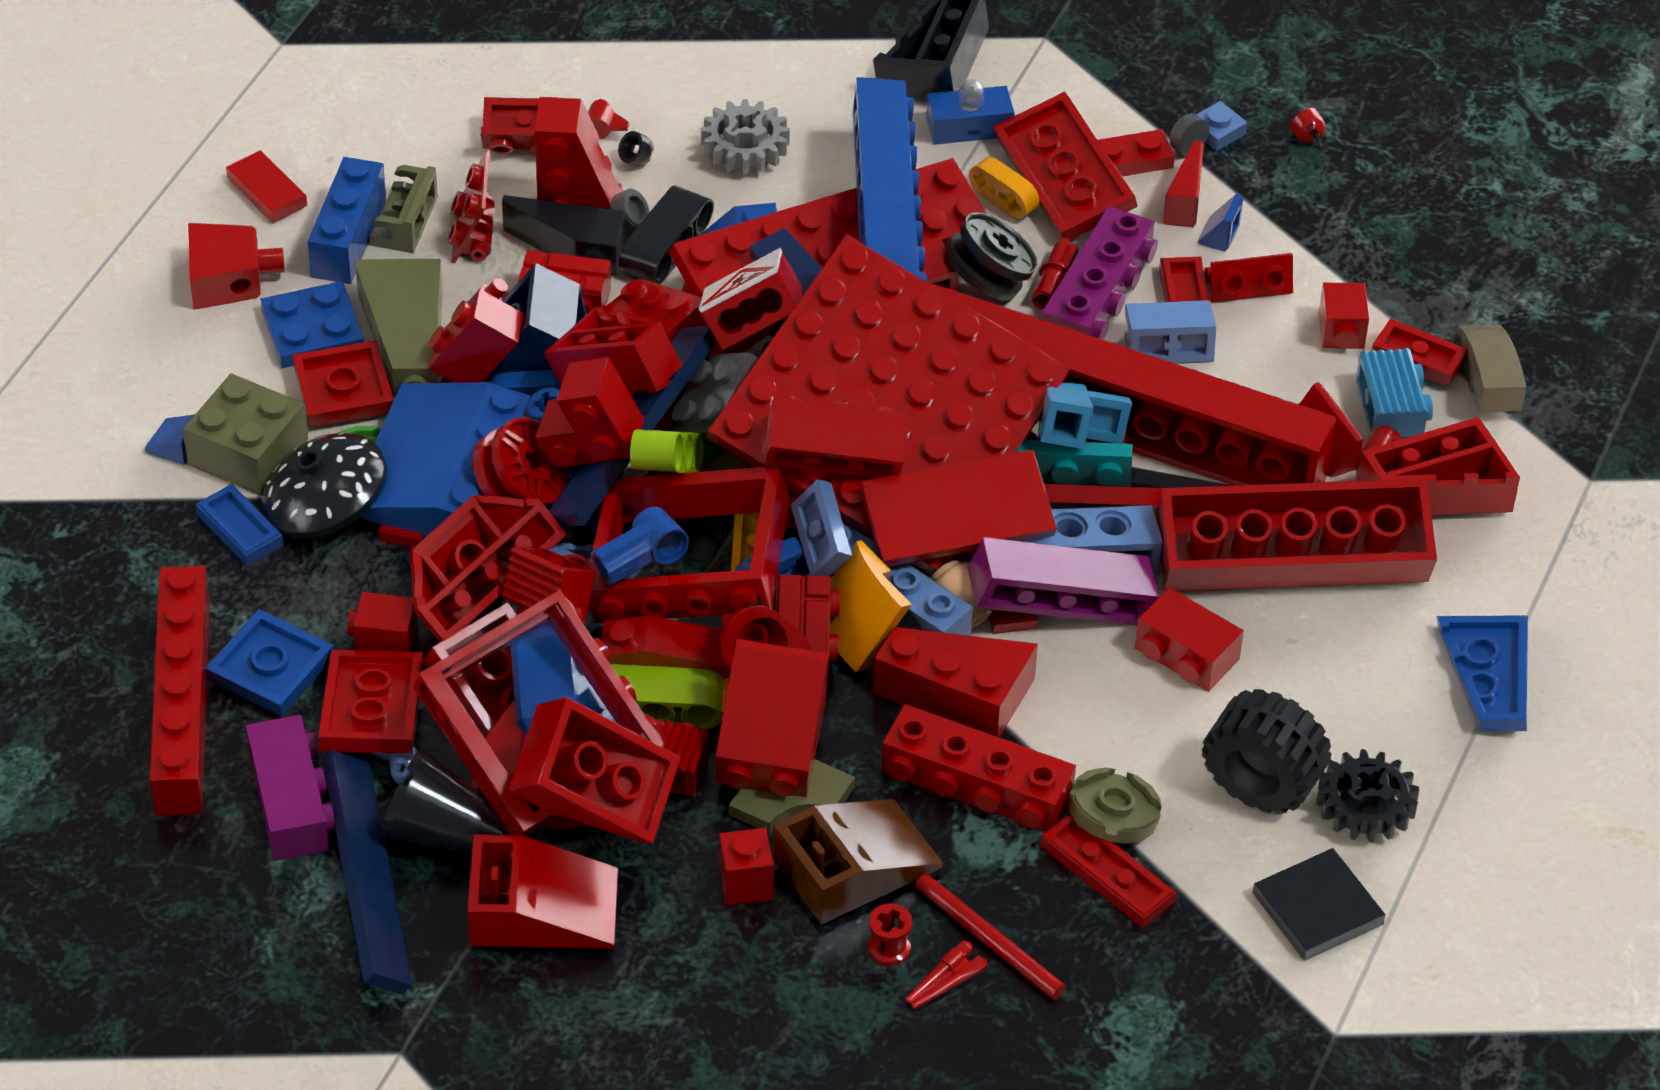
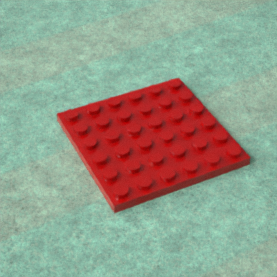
(894, 342)

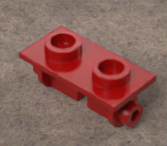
(1250, 277)

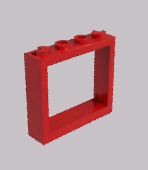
(691, 496)
(466, 738)

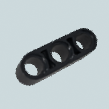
(673, 219)

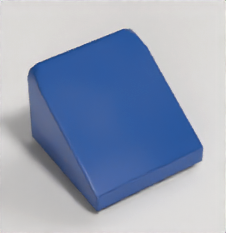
(1223, 225)
(169, 439)

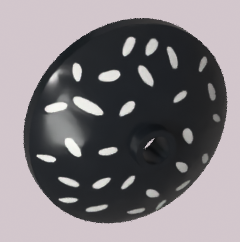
(324, 485)

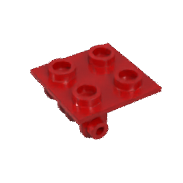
(473, 215)

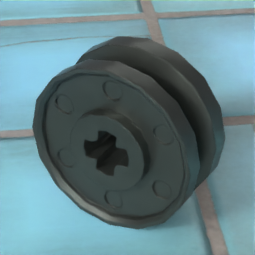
(991, 256)

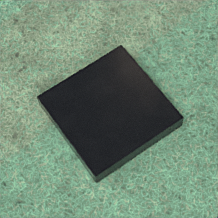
(1318, 904)

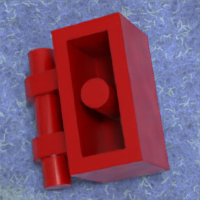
(476, 336)

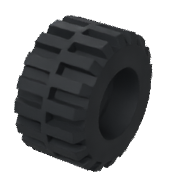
(1266, 751)

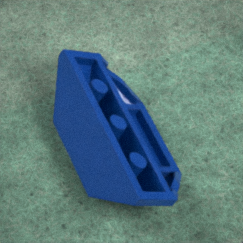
(545, 673)

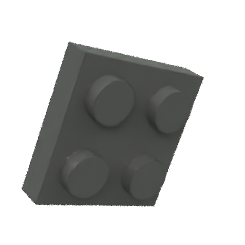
(710, 391)

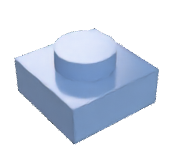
(1224, 125)

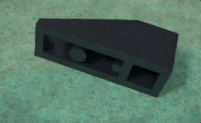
(566, 228)

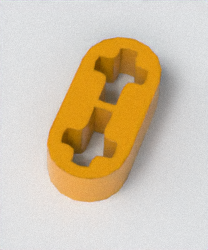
(1004, 188)

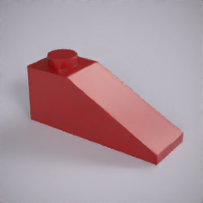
(663, 644)

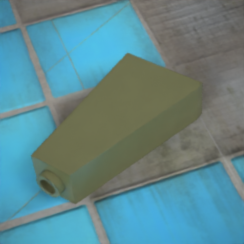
(402, 312)

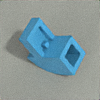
(1077, 414)

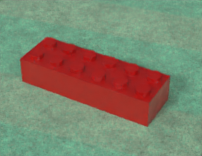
(1296, 535)

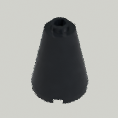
(439, 809)

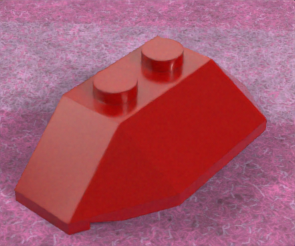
(467, 556)

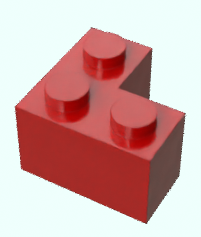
(590, 417)

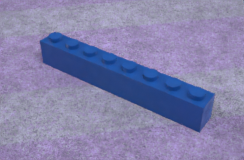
(887, 172)

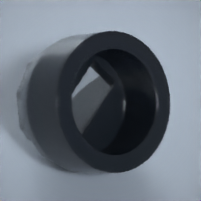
(627, 147)

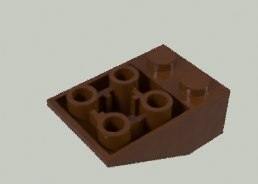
(850, 854)

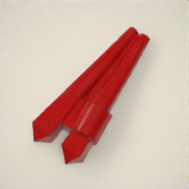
(950, 973)

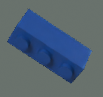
(346, 220)

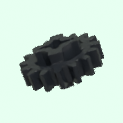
(1367, 795)

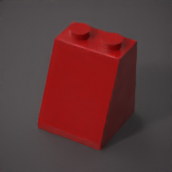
(772, 718)

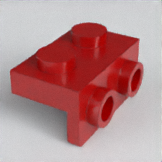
(509, 124)

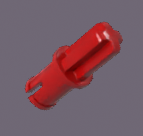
(1053, 271)

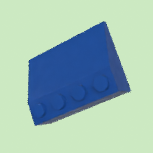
(431, 449)

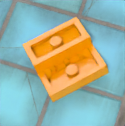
(867, 607)

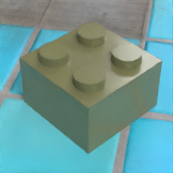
(244, 432)

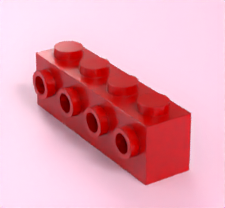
(977, 768)

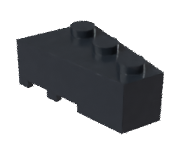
(937, 49)

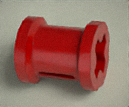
(895, 939)

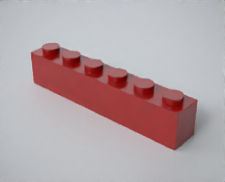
(180, 691)

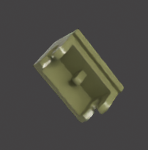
(406, 210)

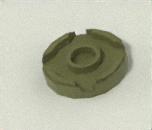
(1114, 805)

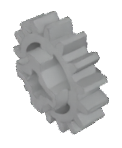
(745, 136)

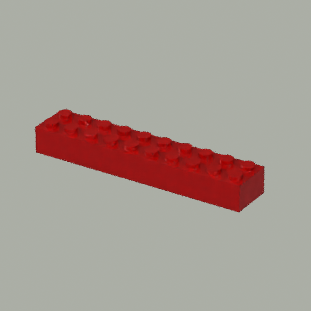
(1184, 413)

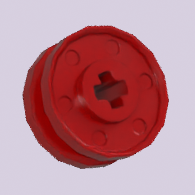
(514, 465)

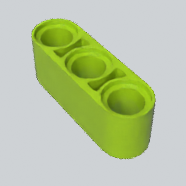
(666, 451)
(676, 693)

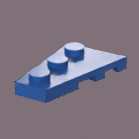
(1491, 666)

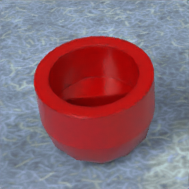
(1307, 125)

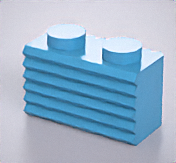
(1393, 391)

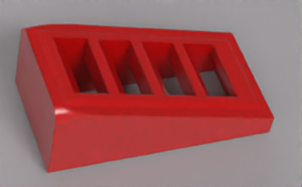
(1184, 191)

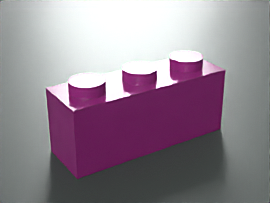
(290, 787)

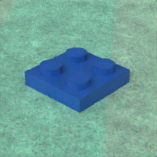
(310, 320)
(269, 662)

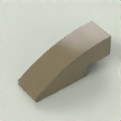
(1492, 368)

